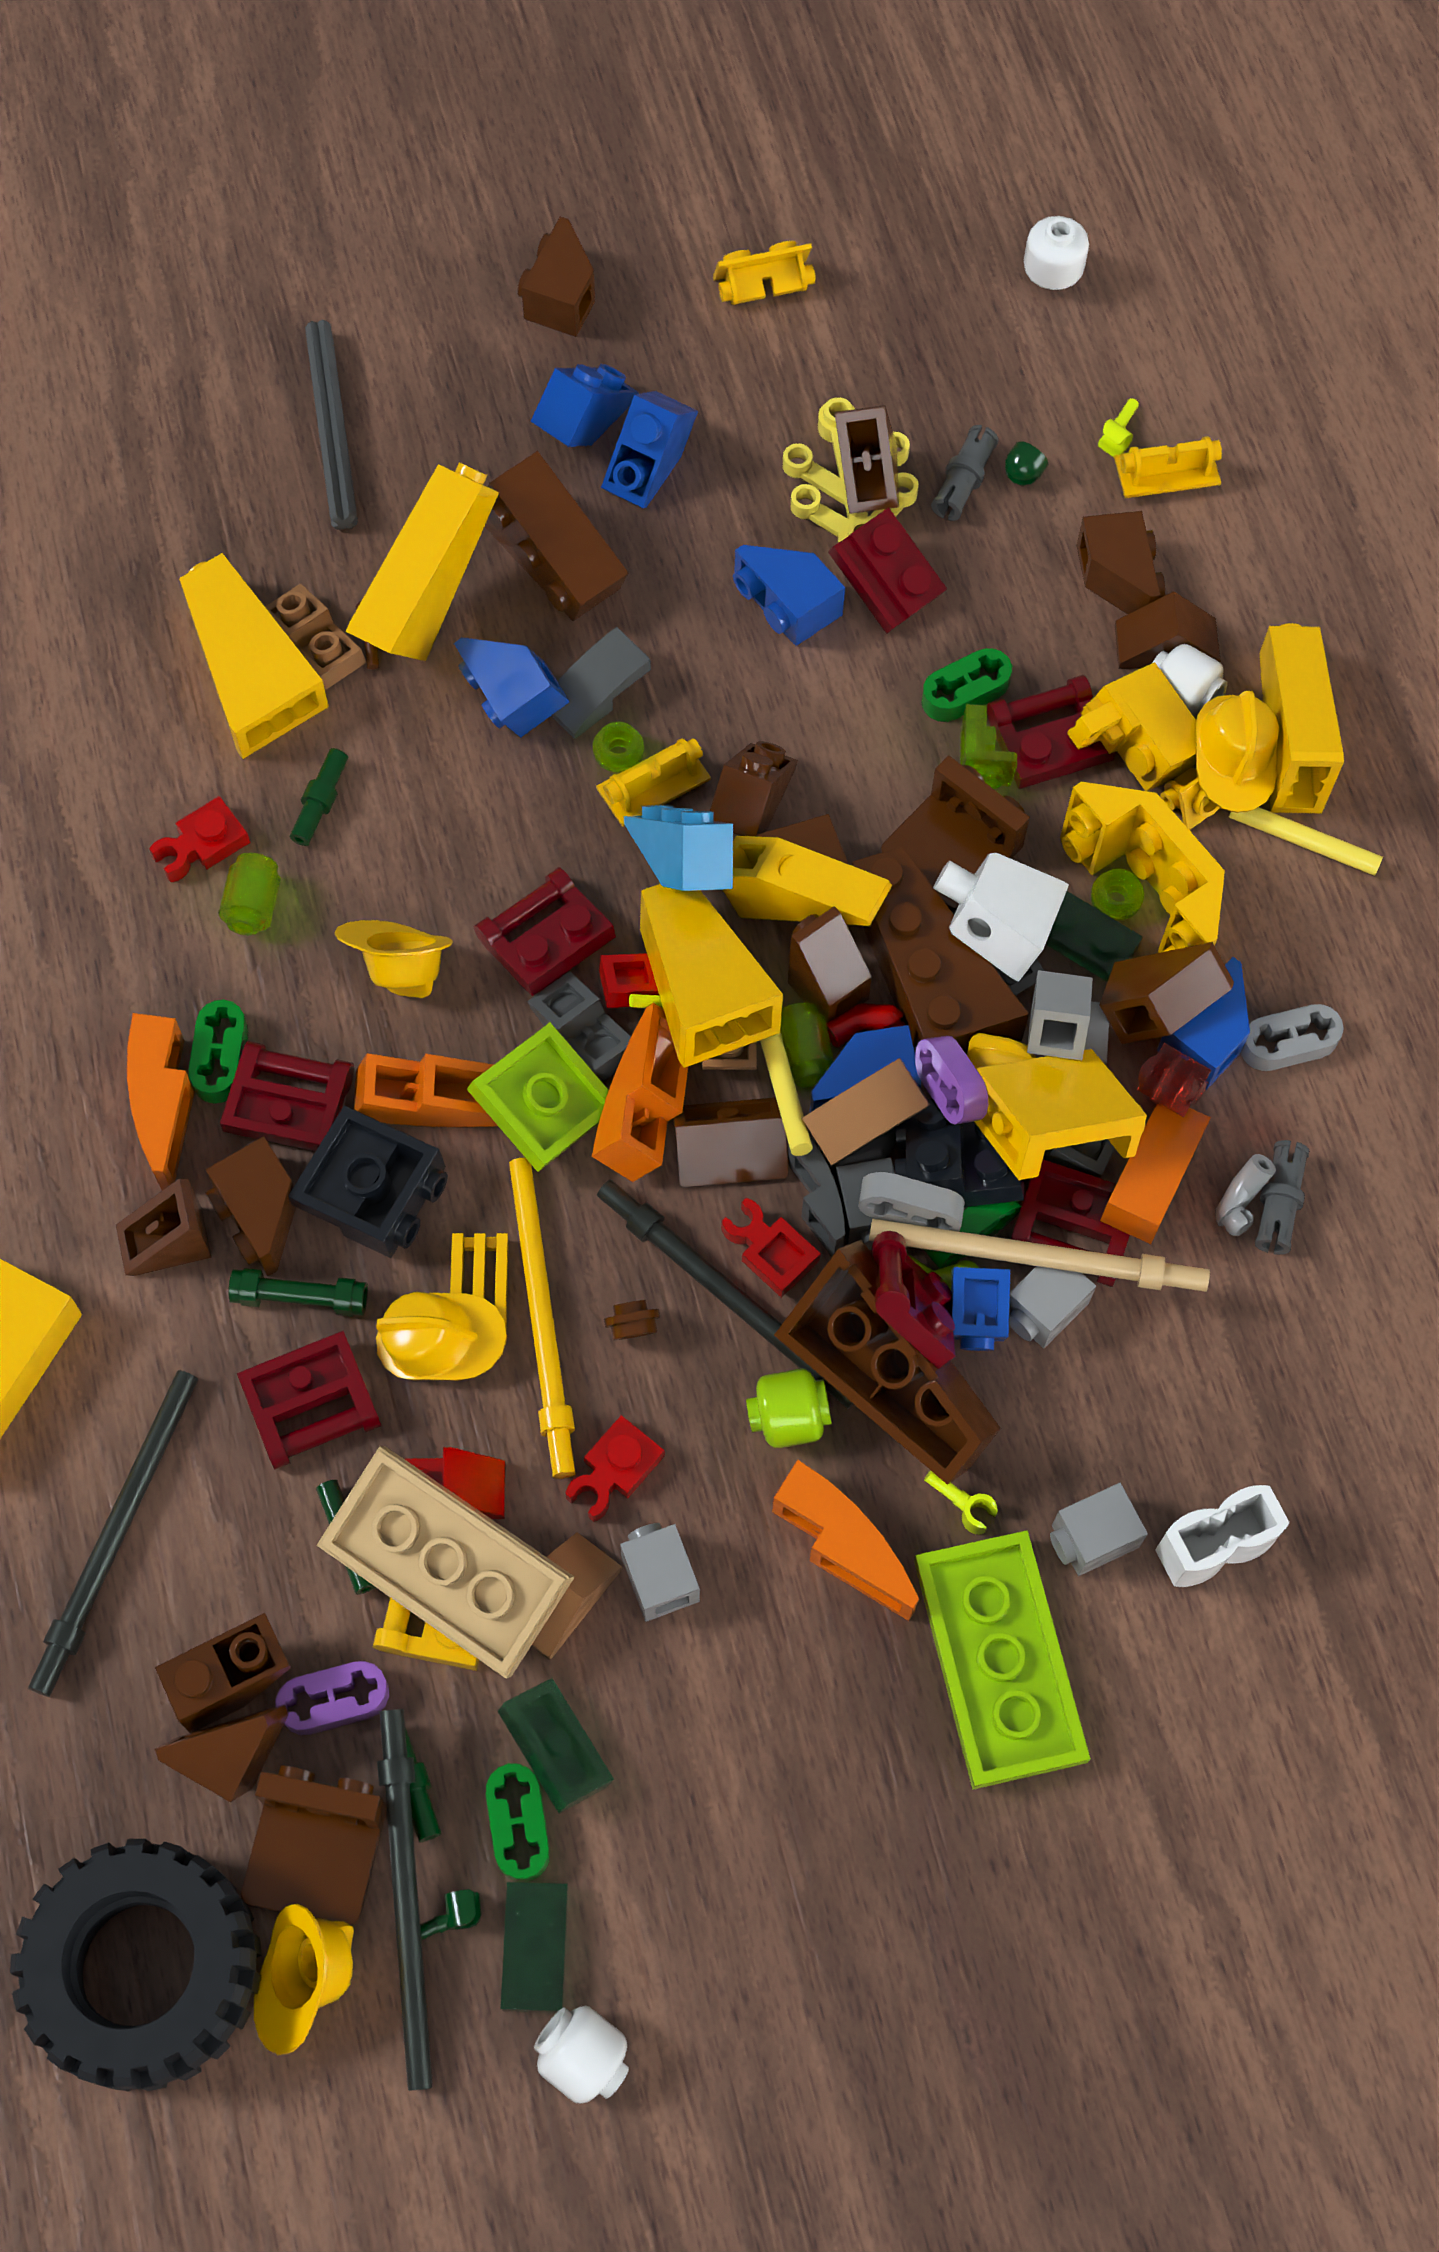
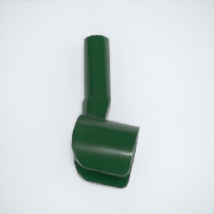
(462, 1912)

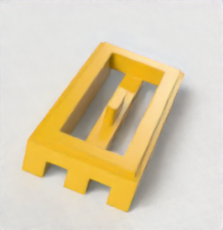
(480, 1245)

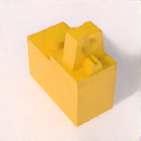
(1143, 723)

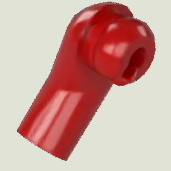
(863, 1018)

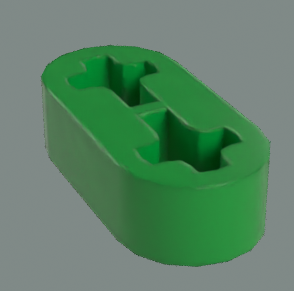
(964, 680)
(206, 1049)
(978, 1220)
(503, 1824)

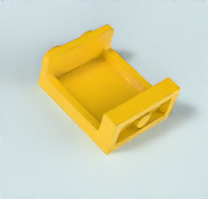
(1056, 1105)

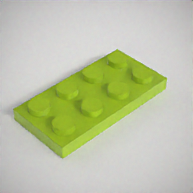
(1001, 1660)

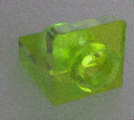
(979, 752)

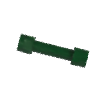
(250, 1287)

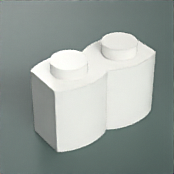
(1232, 1534)

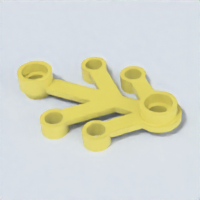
(834, 485)

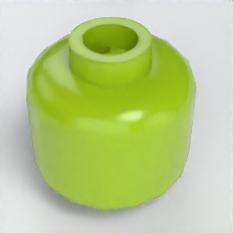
(789, 1408)

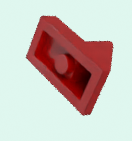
(469, 1476)

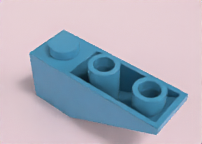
(684, 847)

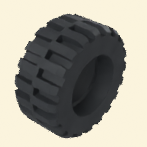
(56, 1948)

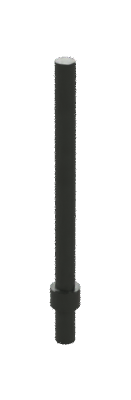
(648, 1225)
(66, 1634)
(395, 1774)

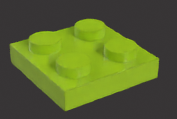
(541, 1096)

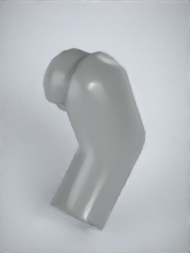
(1240, 1193)

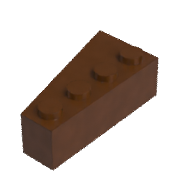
(928, 970)
(881, 1372)

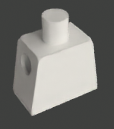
(1003, 910)

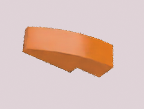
(158, 1092)
(420, 1092)
(641, 1100)
(1154, 1172)
(846, 1539)

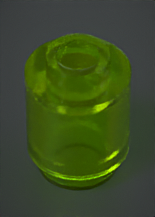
(250, 894)
(806, 1043)

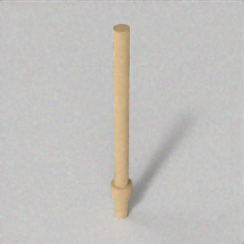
(1149, 1271)

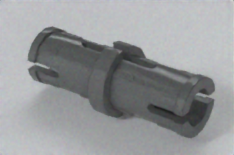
(965, 472)
(1282, 1197)

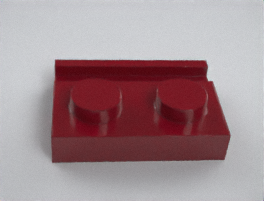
(887, 570)

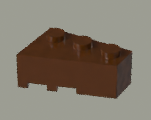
(553, 538)

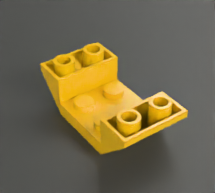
(1118, 821)

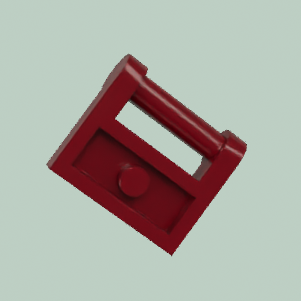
(1046, 749)
(553, 943)
(282, 1111)
(1072, 1203)
(913, 1300)
(300, 1383)

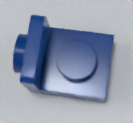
(980, 1306)

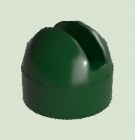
(1025, 464)

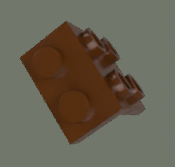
(960, 824)
(313, 1845)

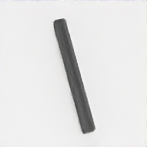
(331, 425)

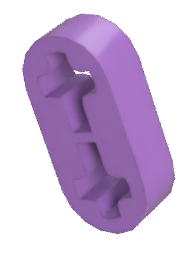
(951, 1079)
(328, 1684)

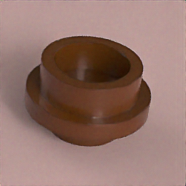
(632, 1320)

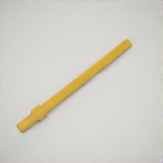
(555, 1416)

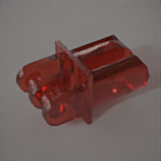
(1173, 1079)

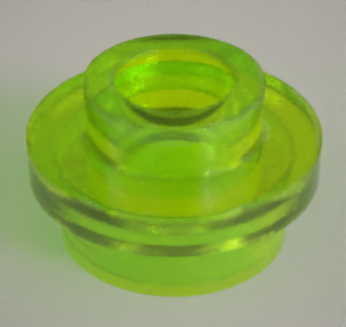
(615, 735)
(1122, 882)

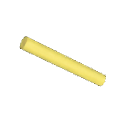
(1310, 839)
(786, 1095)

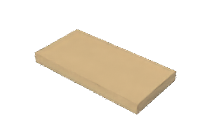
(445, 1561)

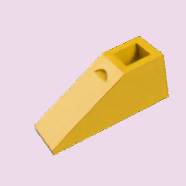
(793, 882)

